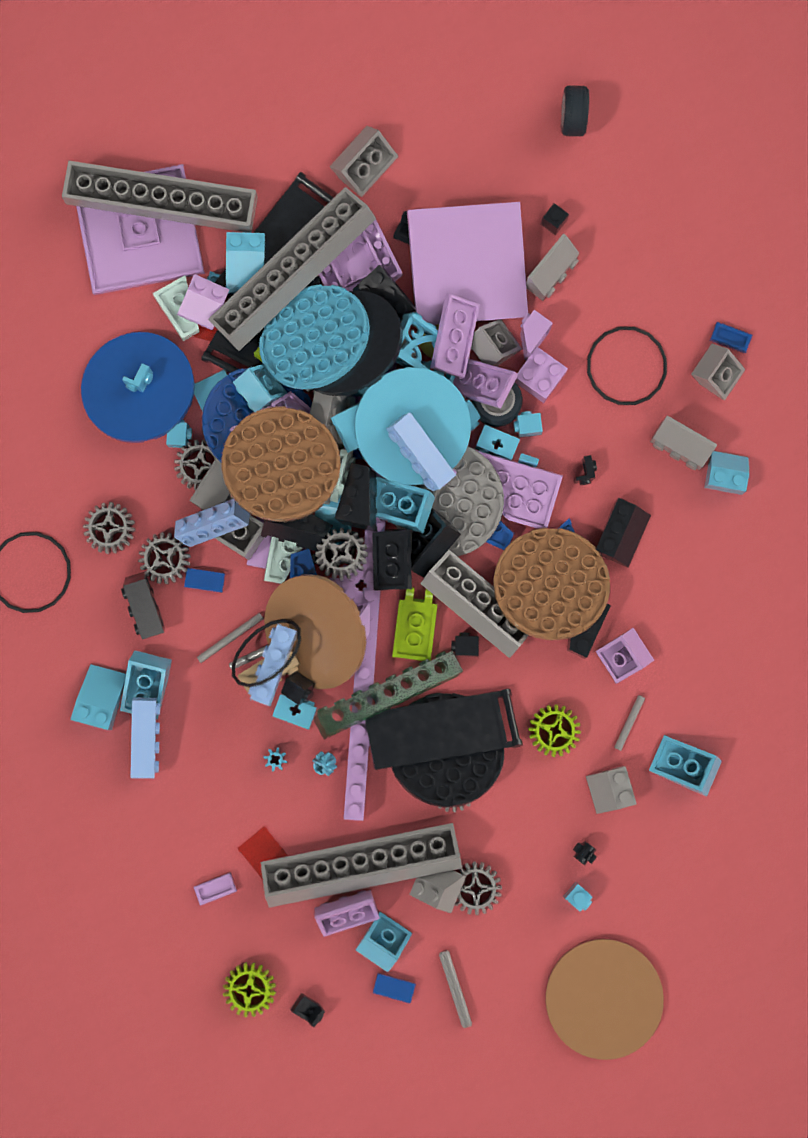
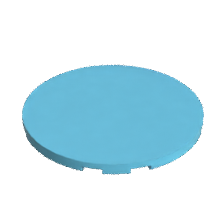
(315, 337)
(433, 404)

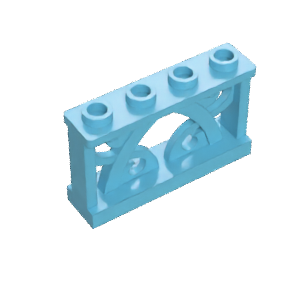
(404, 358)

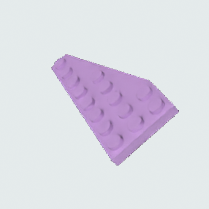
(527, 491)

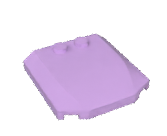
(361, 259)

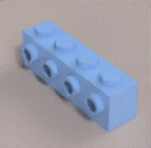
(421, 452)
(211, 523)
(275, 657)
(144, 737)

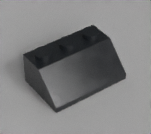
(622, 532)
(431, 544)

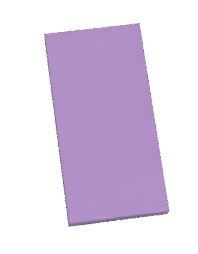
(455, 336)
(486, 383)

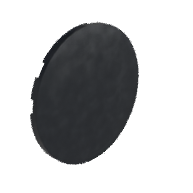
(380, 352)
(453, 779)

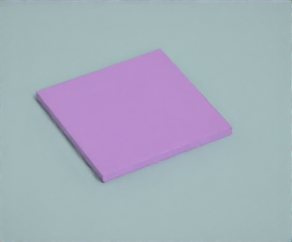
(135, 249)
(471, 255)

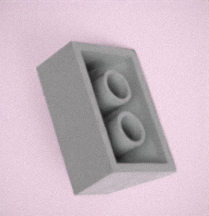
(364, 160)
(553, 268)
(683, 443)
(211, 489)

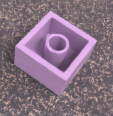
(540, 374)

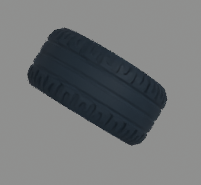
(575, 111)
(499, 417)

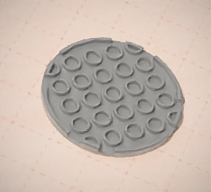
(470, 501)

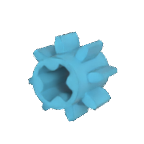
(324, 763)
(274, 765)

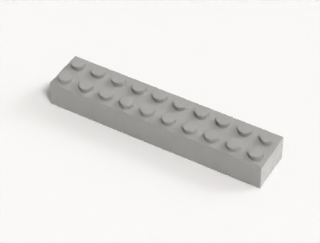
(159, 196)
(292, 268)
(360, 865)

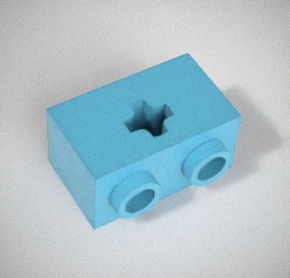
(490, 436)
(304, 719)

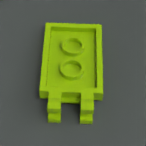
(415, 627)

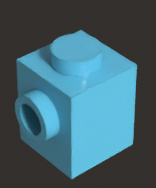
(528, 424)
(179, 435)
(578, 897)

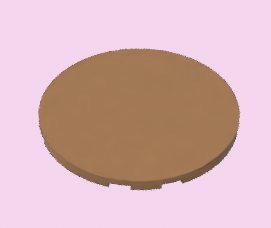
(280, 464)
(551, 584)
(329, 625)
(604, 999)

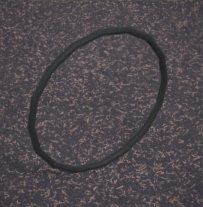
(640, 331)
(68, 572)
(282, 668)

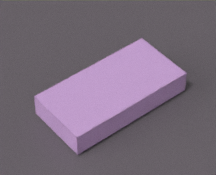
(215, 889)

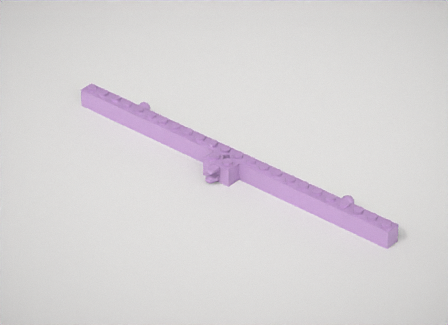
(364, 677)

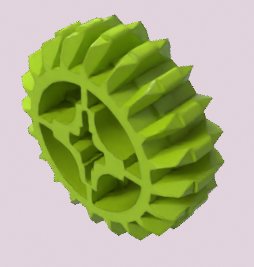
(560, 715)
(248, 997)

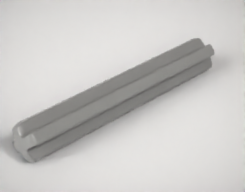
(455, 989)

